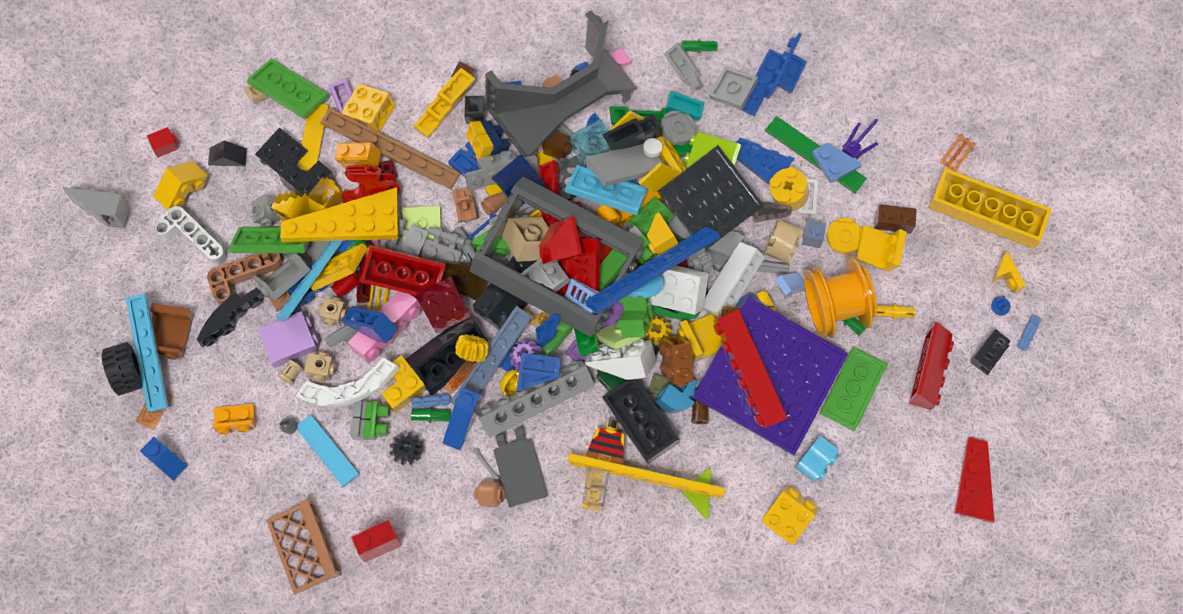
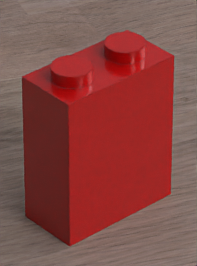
(376, 541)

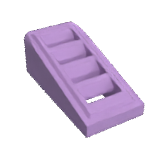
(339, 85)

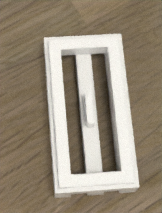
(805, 211)

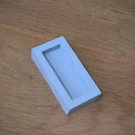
(791, 283)

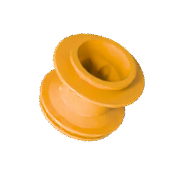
(839, 297)

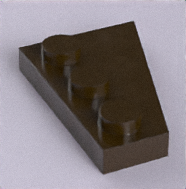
(465, 281)

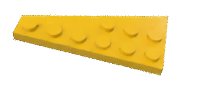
(360, 219)

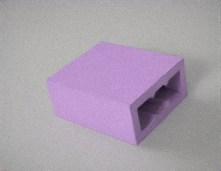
(288, 339)

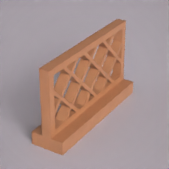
(317, 536)

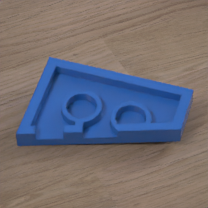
(761, 160)

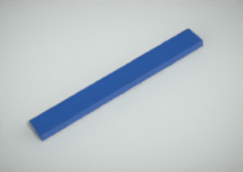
(651, 270)

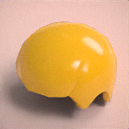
(509, 382)

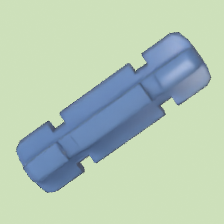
(1029, 332)
(430, 401)

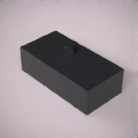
(641, 420)

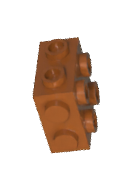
(676, 360)

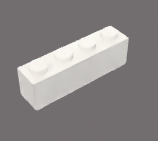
(733, 279)

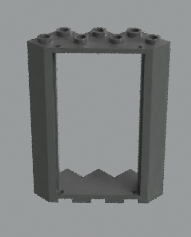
(533, 292)

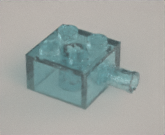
(589, 141)

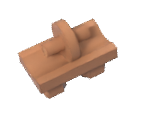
(464, 205)

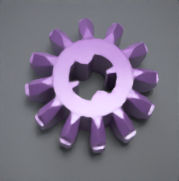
(526, 347)

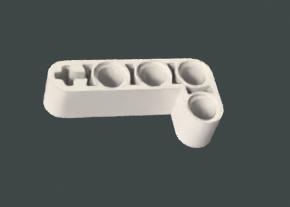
(195, 237)

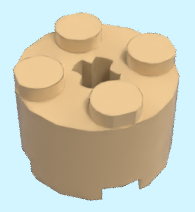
(783, 241)

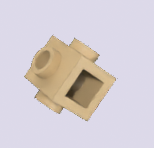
(333, 317)
(319, 367)

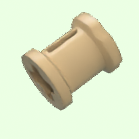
(290, 372)

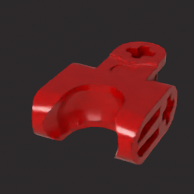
(370, 181)

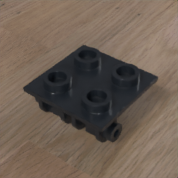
(280, 151)

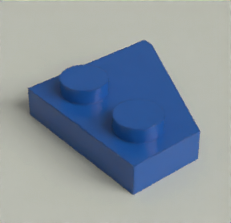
(537, 369)

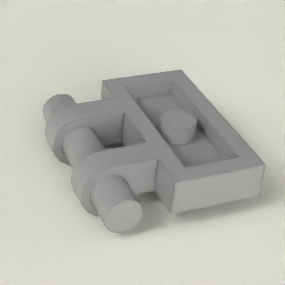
(413, 241)
(434, 249)

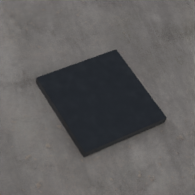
(711, 195)

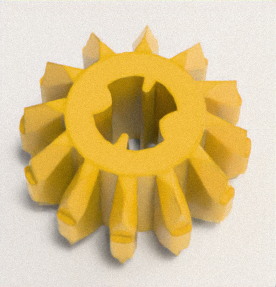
(664, 330)
(472, 348)

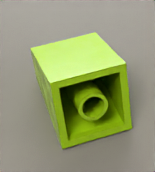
(703, 143)

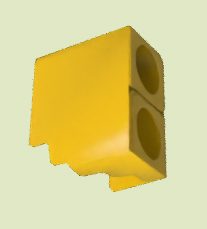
(320, 193)
(290, 205)

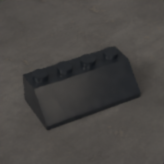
(497, 304)
(437, 361)

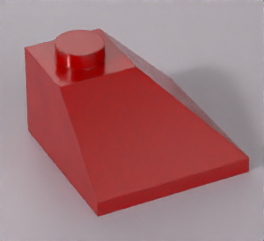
(560, 242)

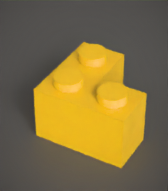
(178, 182)
(406, 386)

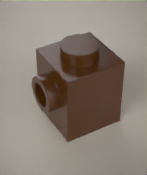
(557, 145)

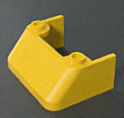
(661, 173)

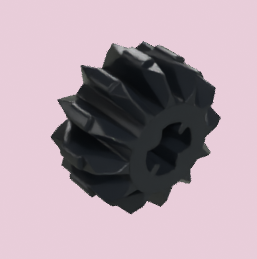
(413, 450)

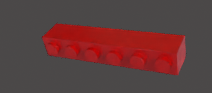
(750, 369)

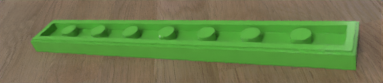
(608, 271)

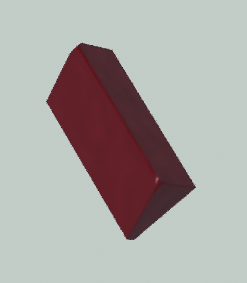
(363, 290)

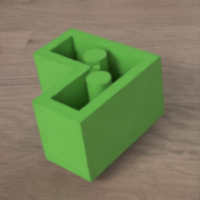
(635, 317)

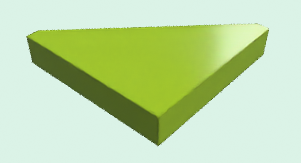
(699, 501)

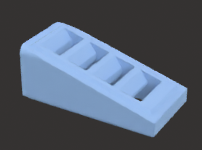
(585, 289)

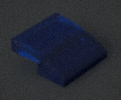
(513, 173)

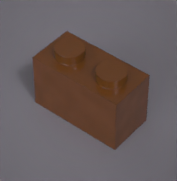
(895, 218)

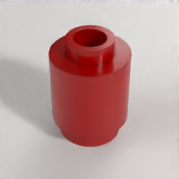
(345, 285)

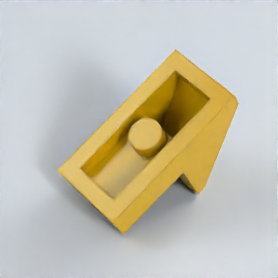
(1007, 269)

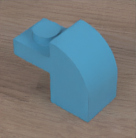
(674, 400)

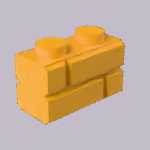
(357, 154)

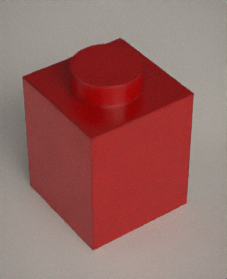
(163, 142)

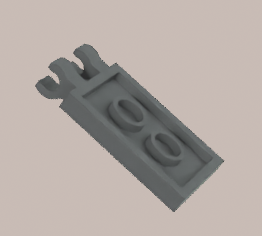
(519, 470)

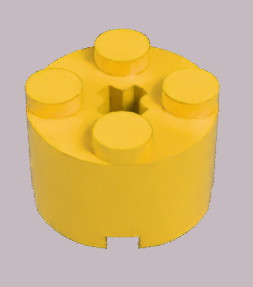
(789, 179)

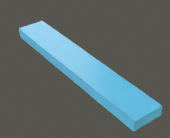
(307, 281)
(147, 353)

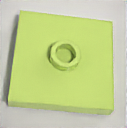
(422, 217)
(612, 337)

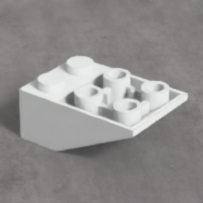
(627, 362)

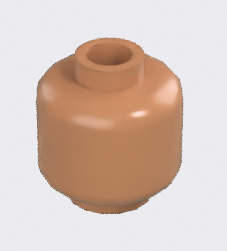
(489, 494)

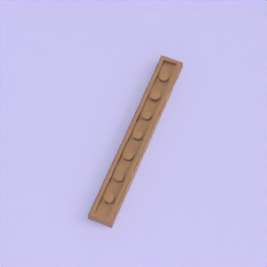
(391, 148)

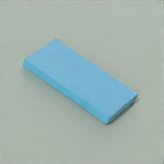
(621, 196)

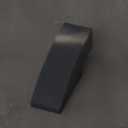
(633, 133)

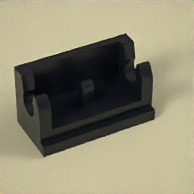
(990, 352)

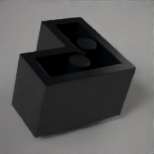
(300, 182)

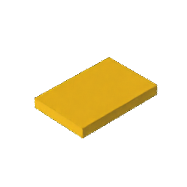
(339, 267)

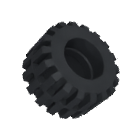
(121, 368)

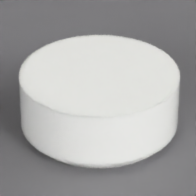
(652, 148)

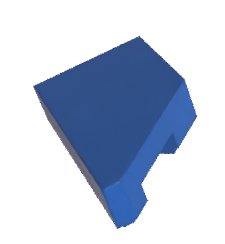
(546, 331)

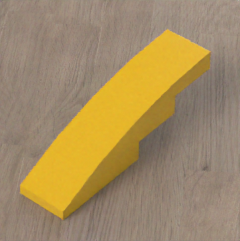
(444, 103)

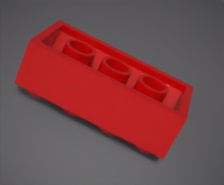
(399, 270)
(931, 367)

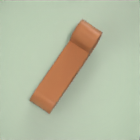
(244, 265)

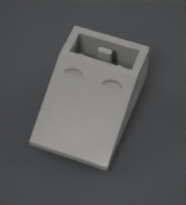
(104, 206)

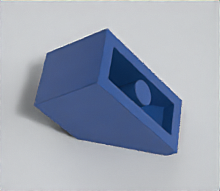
(163, 458)

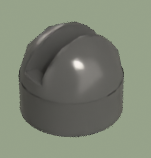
(288, 425)

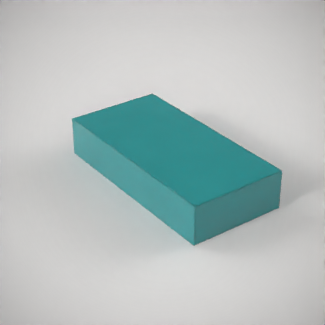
(685, 104)

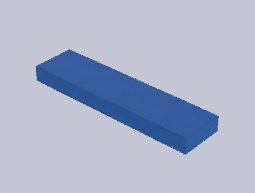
(764, 76)

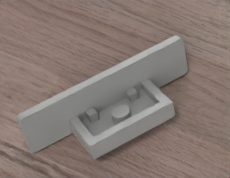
(490, 166)

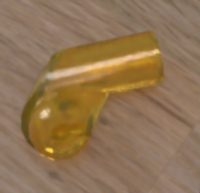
(537, 319)

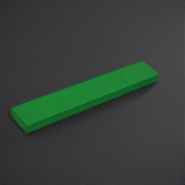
(804, 146)

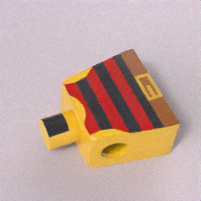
(607, 444)

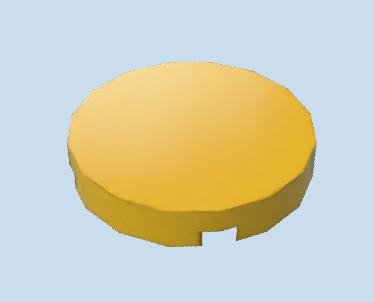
(839, 236)

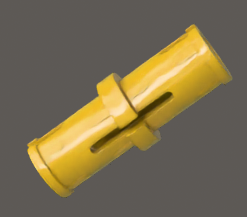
(895, 311)

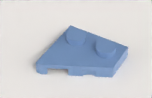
(834, 162)

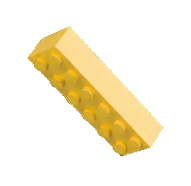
(990, 208)

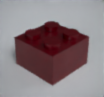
(443, 305)

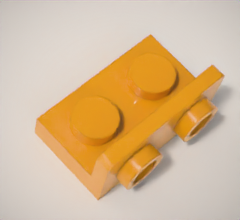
(234, 418)

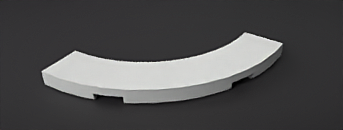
(350, 392)

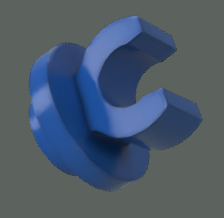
(1000, 306)

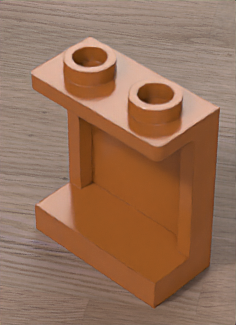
(171, 329)

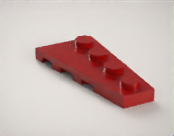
(975, 486)

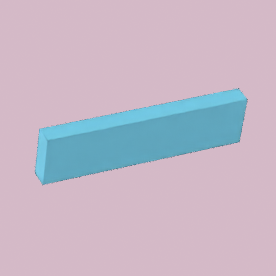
(327, 451)

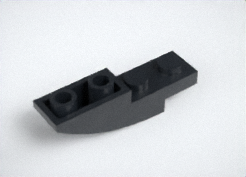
(221, 319)

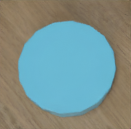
(649, 289)

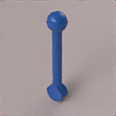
(471, 236)

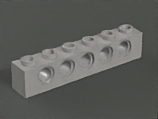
(545, 400)

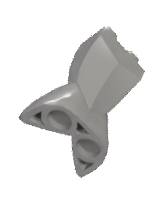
(720, 251)

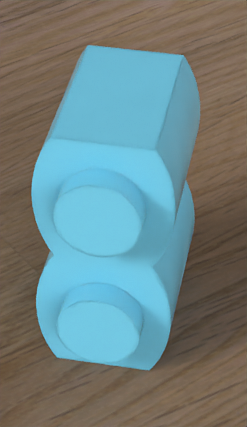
(817, 459)

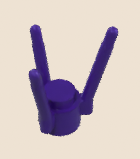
(853, 148)

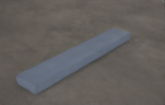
(497, 352)

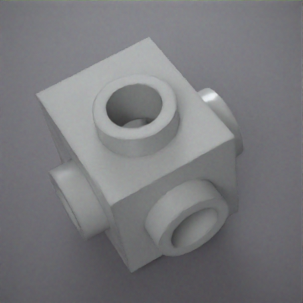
(262, 211)

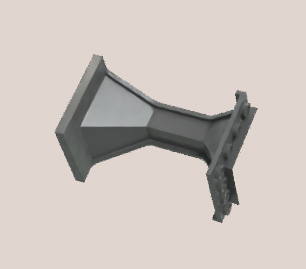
(535, 112)

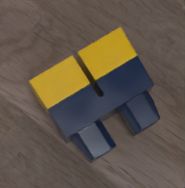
(486, 138)

